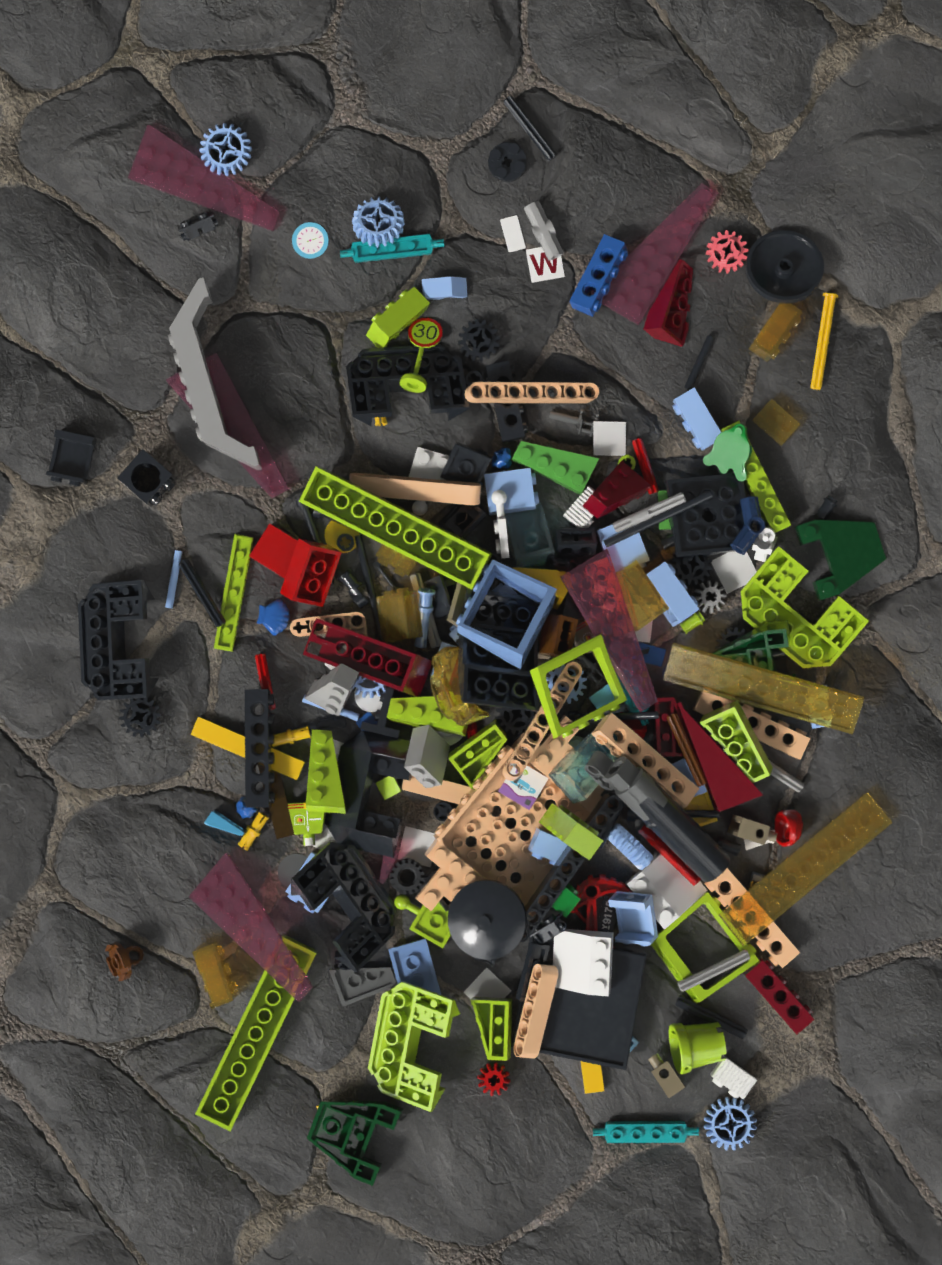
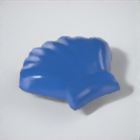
(274, 616)

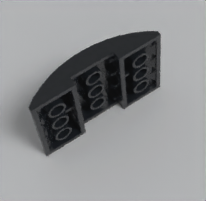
(483, 675)

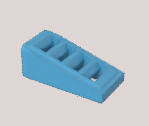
(221, 822)

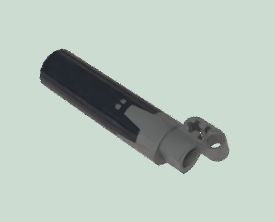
(660, 814)

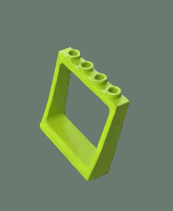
(539, 677)
(678, 967)

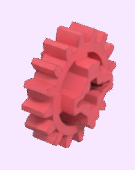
(734, 254)

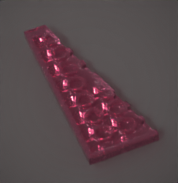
(178, 172)
(653, 260)
(238, 425)
(602, 604)
(237, 911)

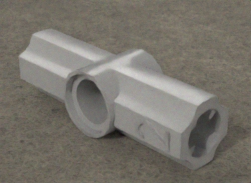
(543, 230)

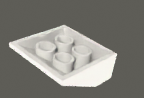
(669, 889)
(584, 961)

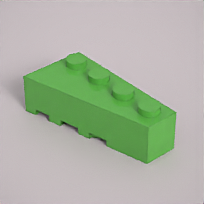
(557, 465)

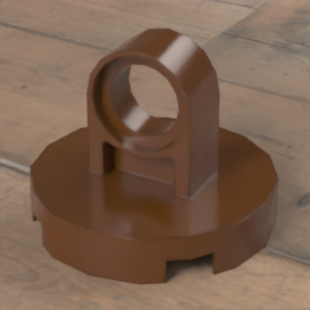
(120, 961)

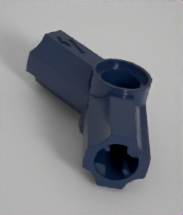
(747, 536)

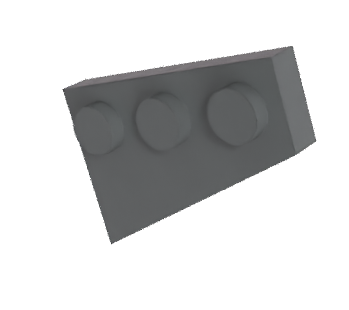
(359, 985)

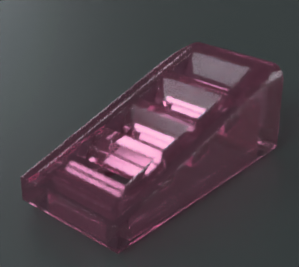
(387, 865)

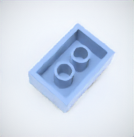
(674, 594)

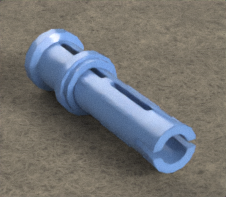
(425, 609)

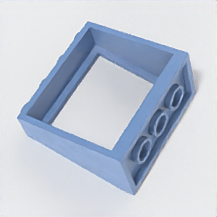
(530, 587)

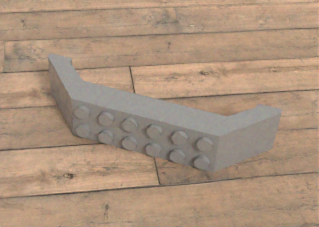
(198, 381)

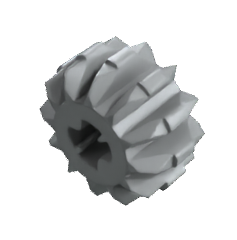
(710, 590)

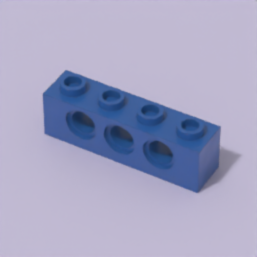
(607, 248)

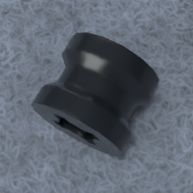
(442, 810)

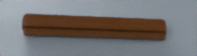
(686, 749)

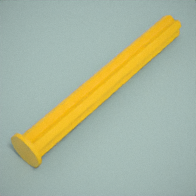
(823, 340)

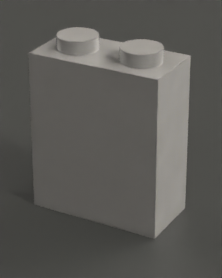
(427, 756)

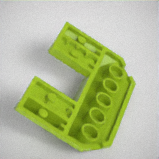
(809, 644)
(396, 1040)

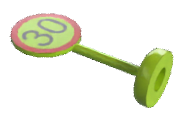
(423, 334)

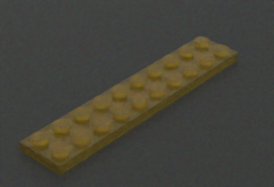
(763, 688)
(805, 868)

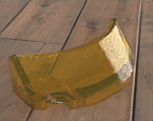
(447, 692)

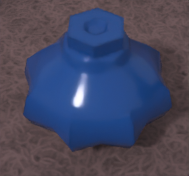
(502, 458)
(243, 811)

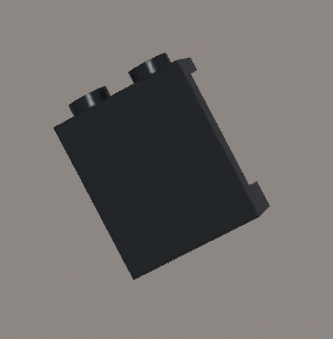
(71, 458)

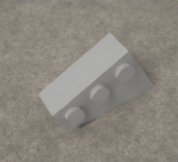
(333, 689)

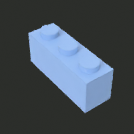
(696, 419)

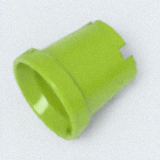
(695, 1045)

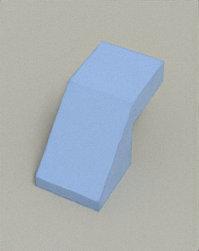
(444, 287)

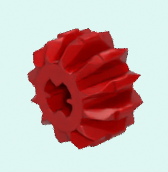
(489, 1074)

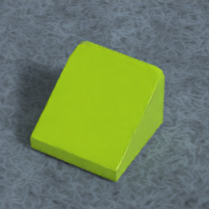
(388, 787)

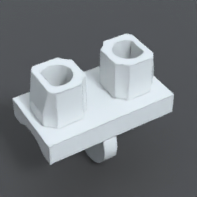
(764, 544)

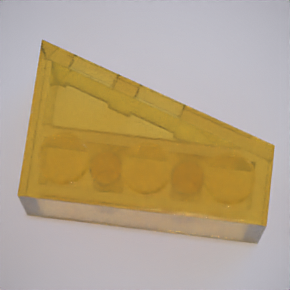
(776, 331)
(640, 595)
(215, 974)

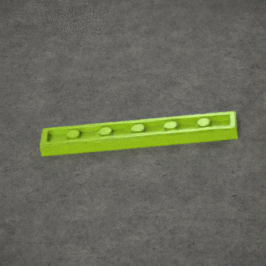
(234, 592)

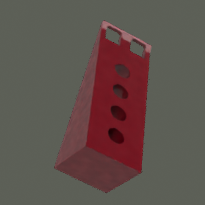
(380, 660)
(724, 779)

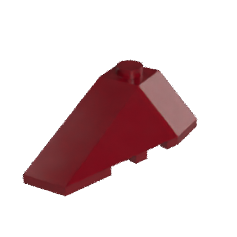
(669, 311)

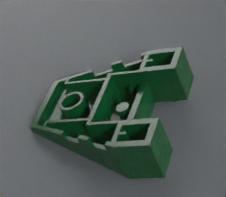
(849, 548)
(757, 646)
(345, 1131)

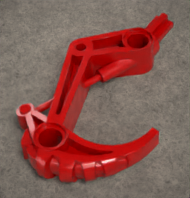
(603, 886)

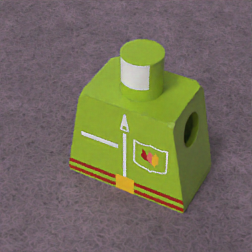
(306, 822)

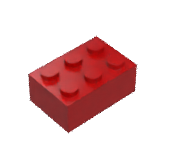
(310, 572)

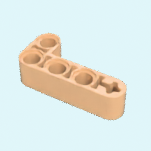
(347, 624)

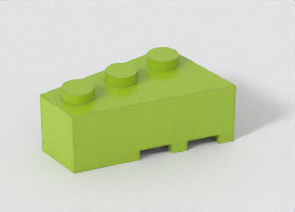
(397, 317)
(477, 752)
(495, 1025)

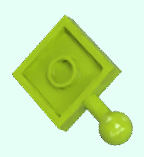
(428, 924)

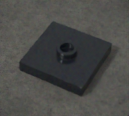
(465, 464)

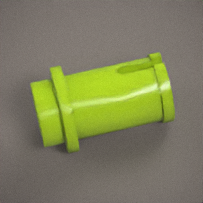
(692, 622)

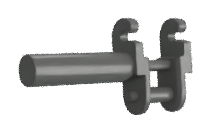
(574, 420)
(589, 664)

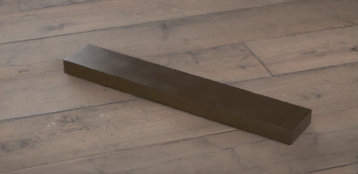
(279, 811)

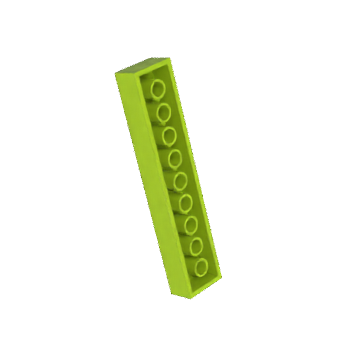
(395, 527)
(251, 1044)

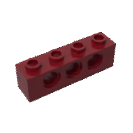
(797, 1021)

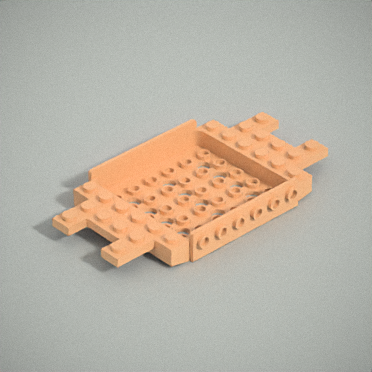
(472, 817)

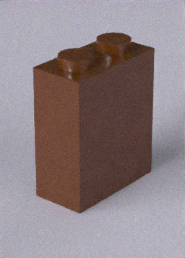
(557, 635)

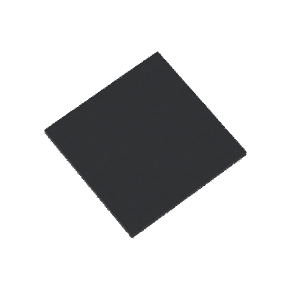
(594, 1026)

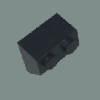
(444, 593)

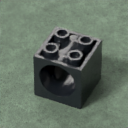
(130, 479)

